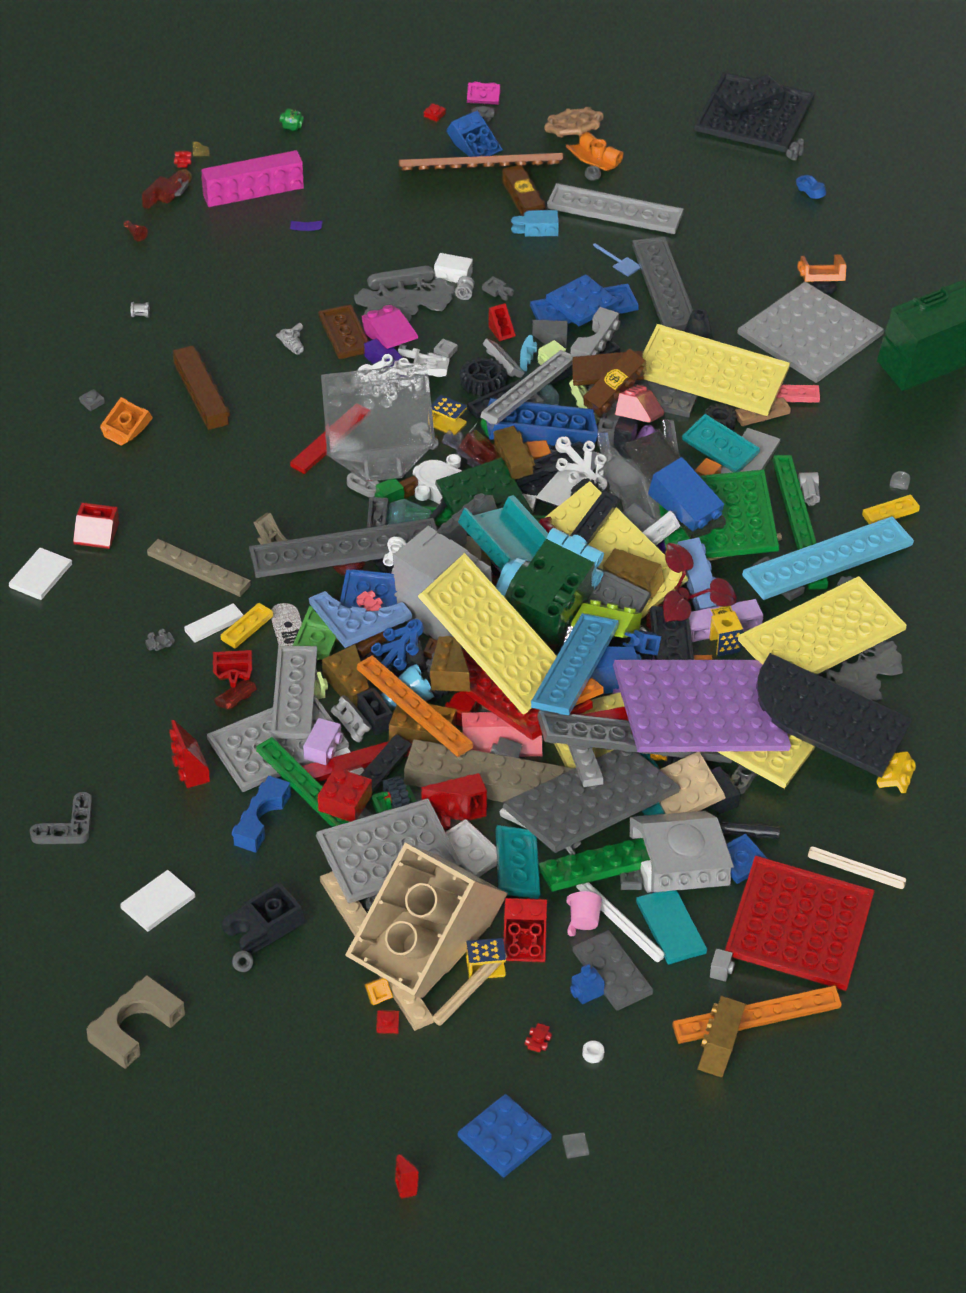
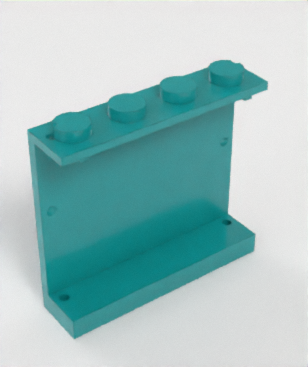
(505, 532)

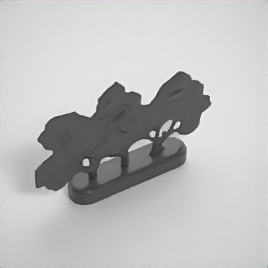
(402, 298)
(861, 675)

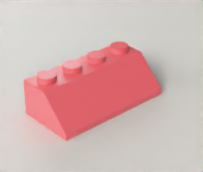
(639, 404)
(487, 728)

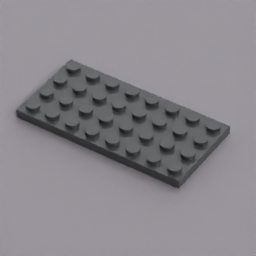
(567, 812)

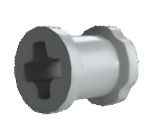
(140, 309)

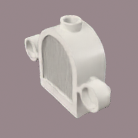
(429, 472)

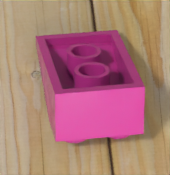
(388, 326)

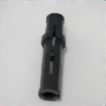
(753, 830)

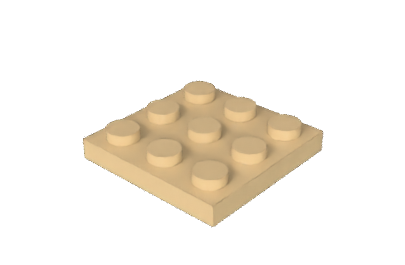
(696, 783)

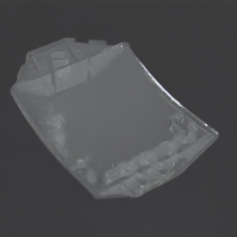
(395, 422)

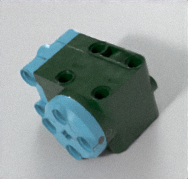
(552, 584)

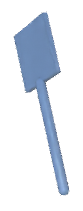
(625, 266)

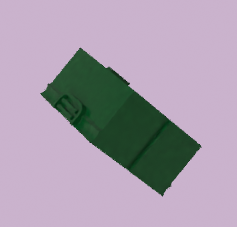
(926, 337)

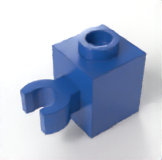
(644, 641)
(587, 984)

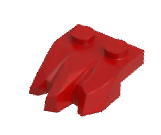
(233, 665)

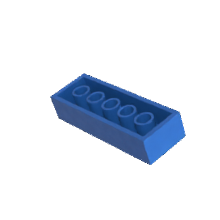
(549, 423)

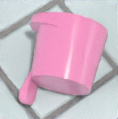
(584, 911)

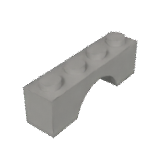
(604, 325)

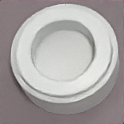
(593, 1051)

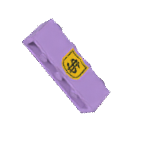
(746, 611)

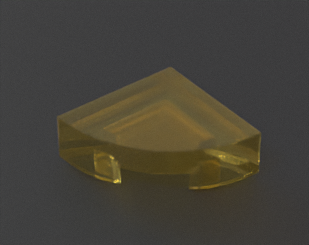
(200, 150)

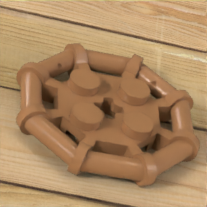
(573, 122)

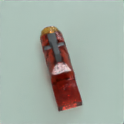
(166, 189)

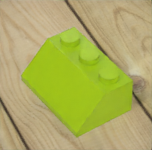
(628, 618)

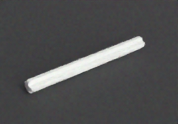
(625, 925)

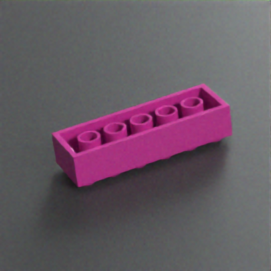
(252, 178)

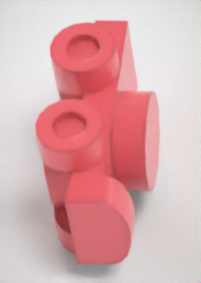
(366, 599)

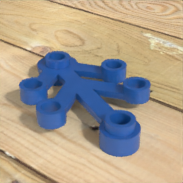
(412, 631)

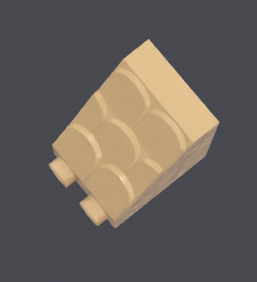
(423, 920)

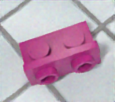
(483, 93)

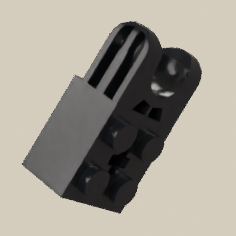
(265, 918)

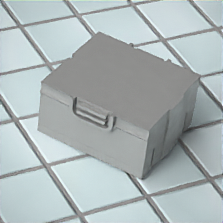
(418, 566)

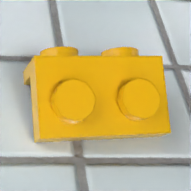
(898, 772)

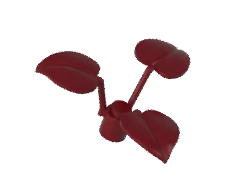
(676, 602)

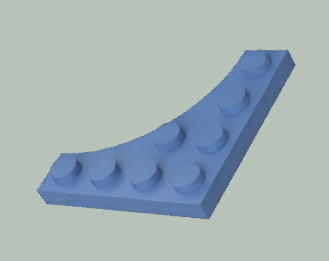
(356, 623)

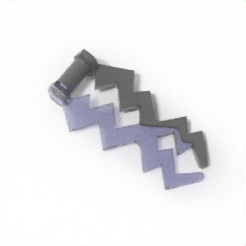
(454, 441)

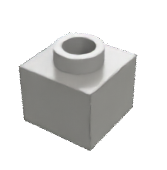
(721, 965)

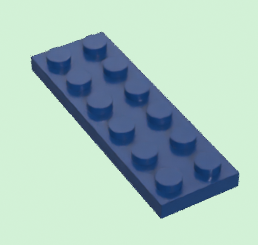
(546, 311)

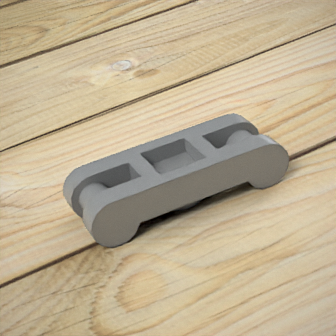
(351, 718)

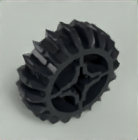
(482, 376)

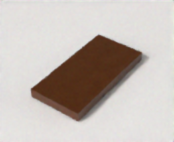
(344, 331)
(592, 367)

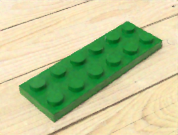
(594, 864)

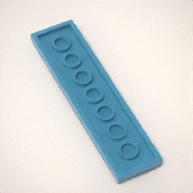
(574, 664)

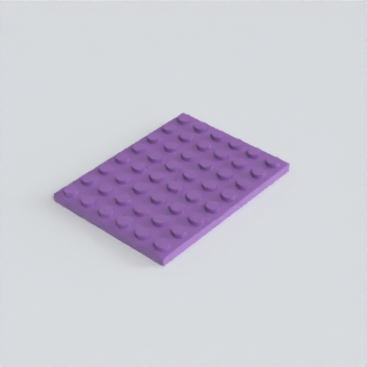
(696, 706)

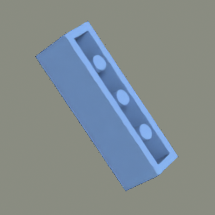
(700, 575)

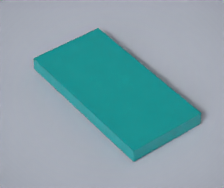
(720, 443)
(517, 862)
(671, 926)

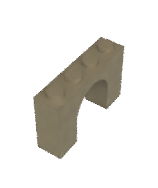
(144, 997)

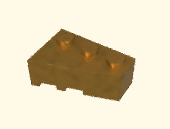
(449, 666)

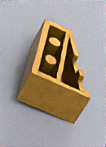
(513, 452)
(635, 570)
(343, 675)
(721, 1036)

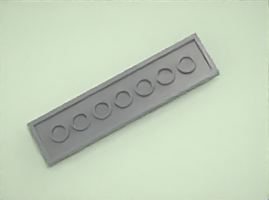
(615, 208)

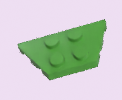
(315, 633)

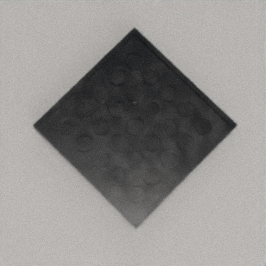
(766, 125)

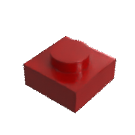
(434, 112)
(387, 1021)

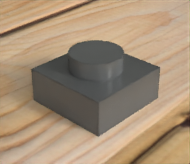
(91, 400)

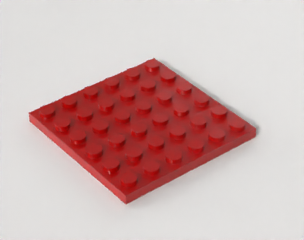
(800, 922)

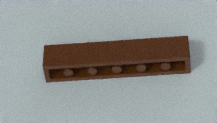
(201, 387)

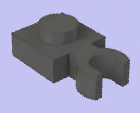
(497, 287)

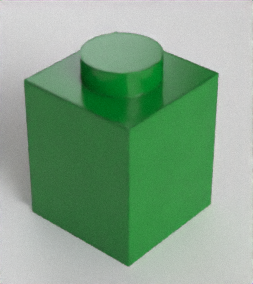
(390, 489)

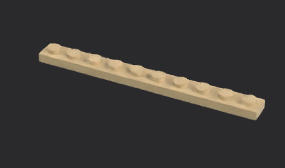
(354, 915)

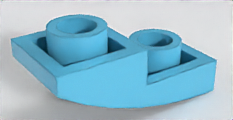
(527, 352)

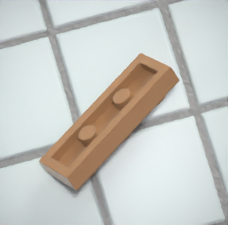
(778, 409)

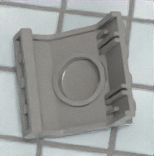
(684, 850)

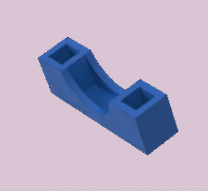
(271, 796)

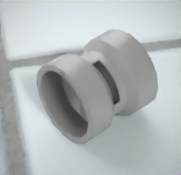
(464, 287)

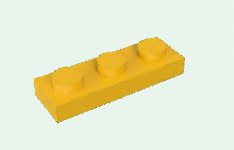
(896, 508)
(246, 625)

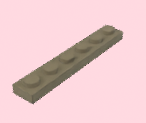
(199, 567)

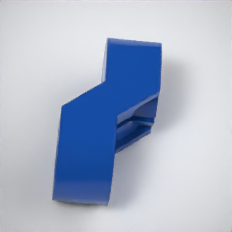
(811, 186)

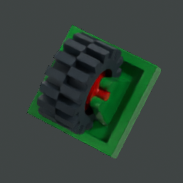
(394, 795)

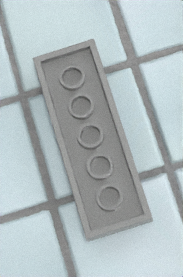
(294, 692)

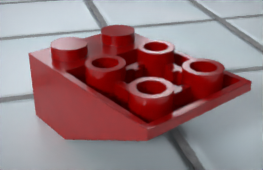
(188, 757)
(458, 797)
(525, 929)

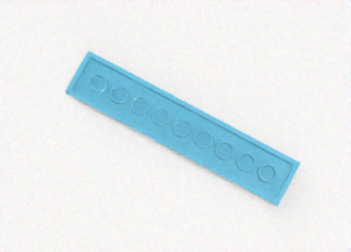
(827, 557)

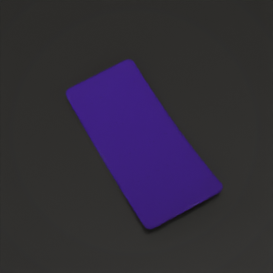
(306, 226)

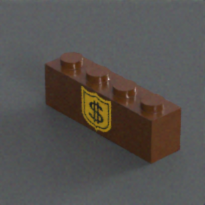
(522, 190)
(615, 381)

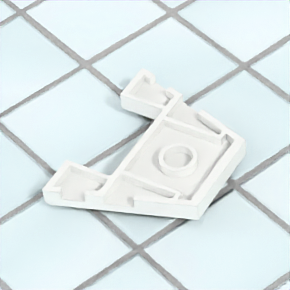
(436, 364)

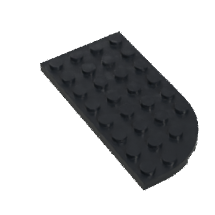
(830, 715)

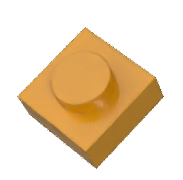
(378, 991)

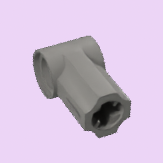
(809, 484)

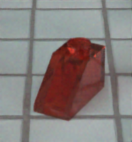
(478, 447)

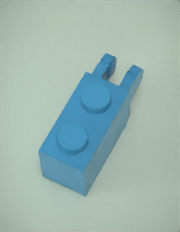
(536, 223)

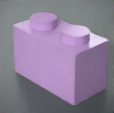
(322, 741)

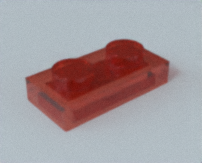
(234, 695)

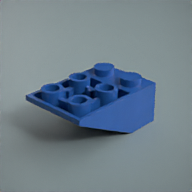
(473, 136)

